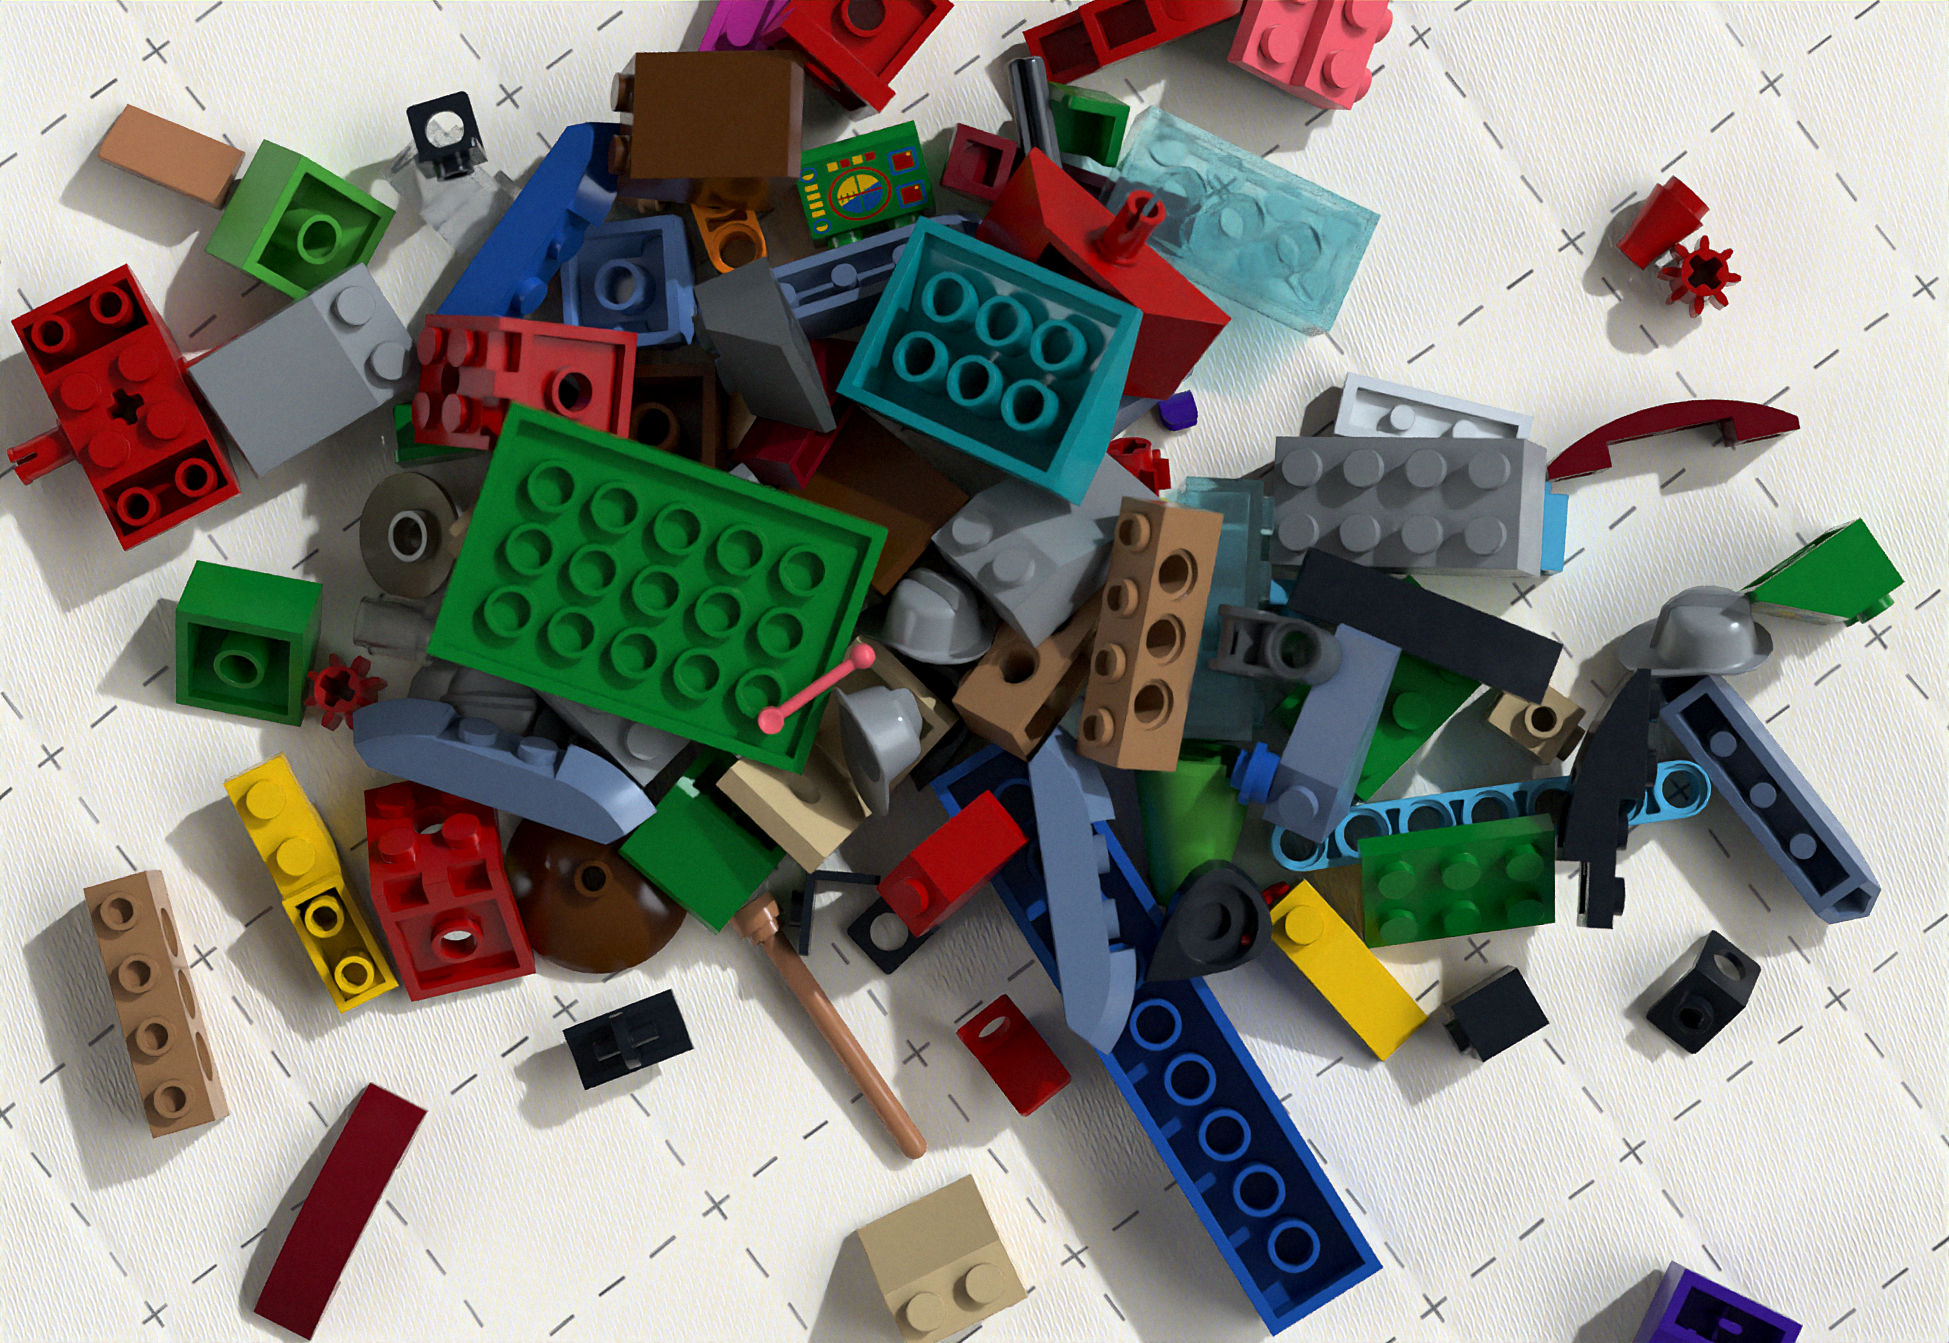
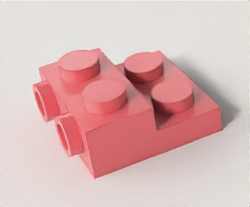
(1312, 46)

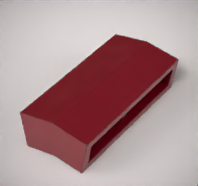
(789, 453)

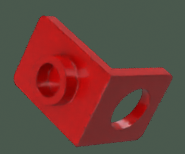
(1015, 1056)

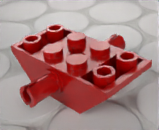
(1068, 232)
(92, 358)

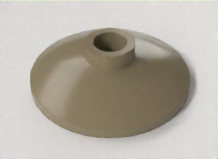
(407, 534)

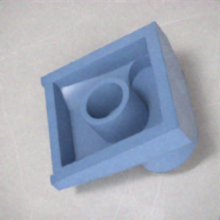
(635, 281)

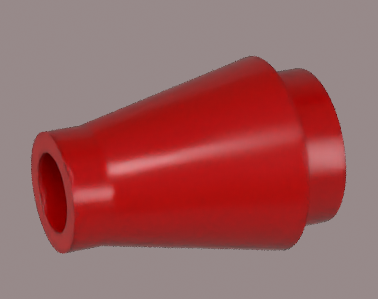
(1663, 221)

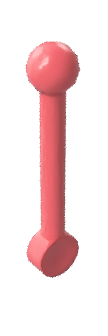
(772, 719)

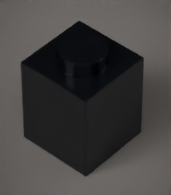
(1493, 1015)

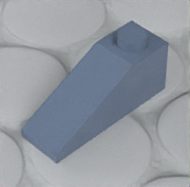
(1332, 739)

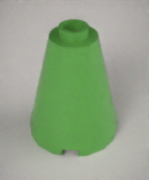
(1189, 814)

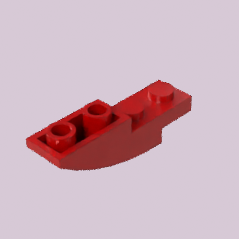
(1118, 30)

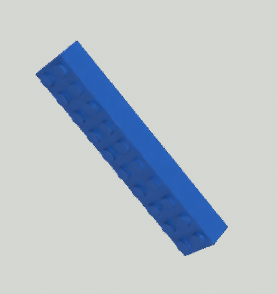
(1191, 1084)

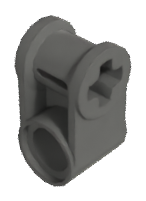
(1262, 647)

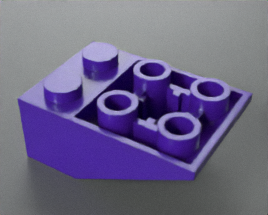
(1704, 1311)

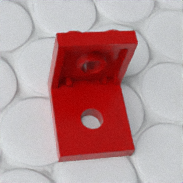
(853, 62)
(485, 361)
(443, 886)

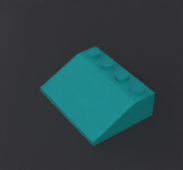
(996, 359)

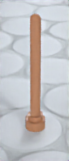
(763, 925)

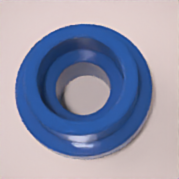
(1255, 774)

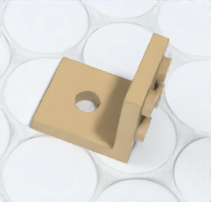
(822, 806)

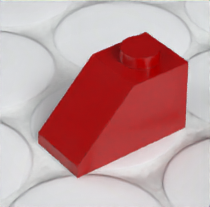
(952, 864)

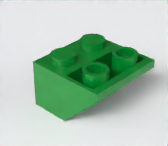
(703, 845)

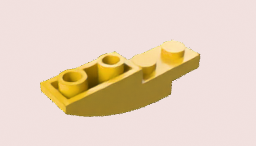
(313, 882)

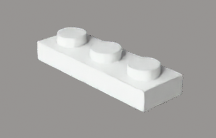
(1395, 410)

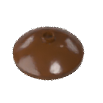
(583, 927)

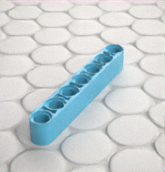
(1456, 807)

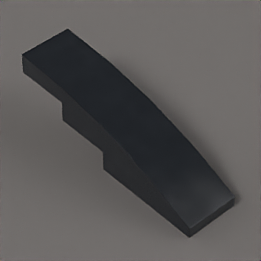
(1425, 625)

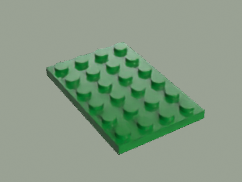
(654, 586)

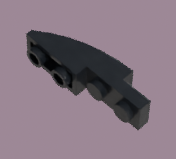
(1607, 767)

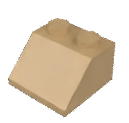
(942, 1263)

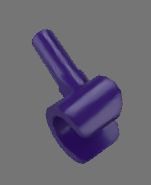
(1178, 411)

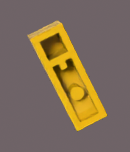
(1343, 970)

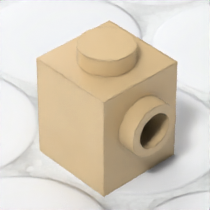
(1534, 729)

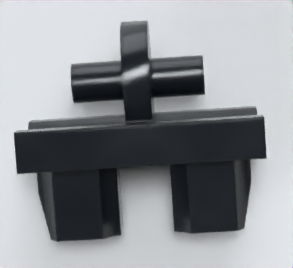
(628, 1039)

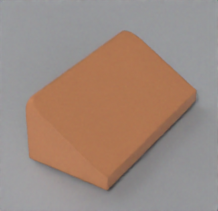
(172, 156)

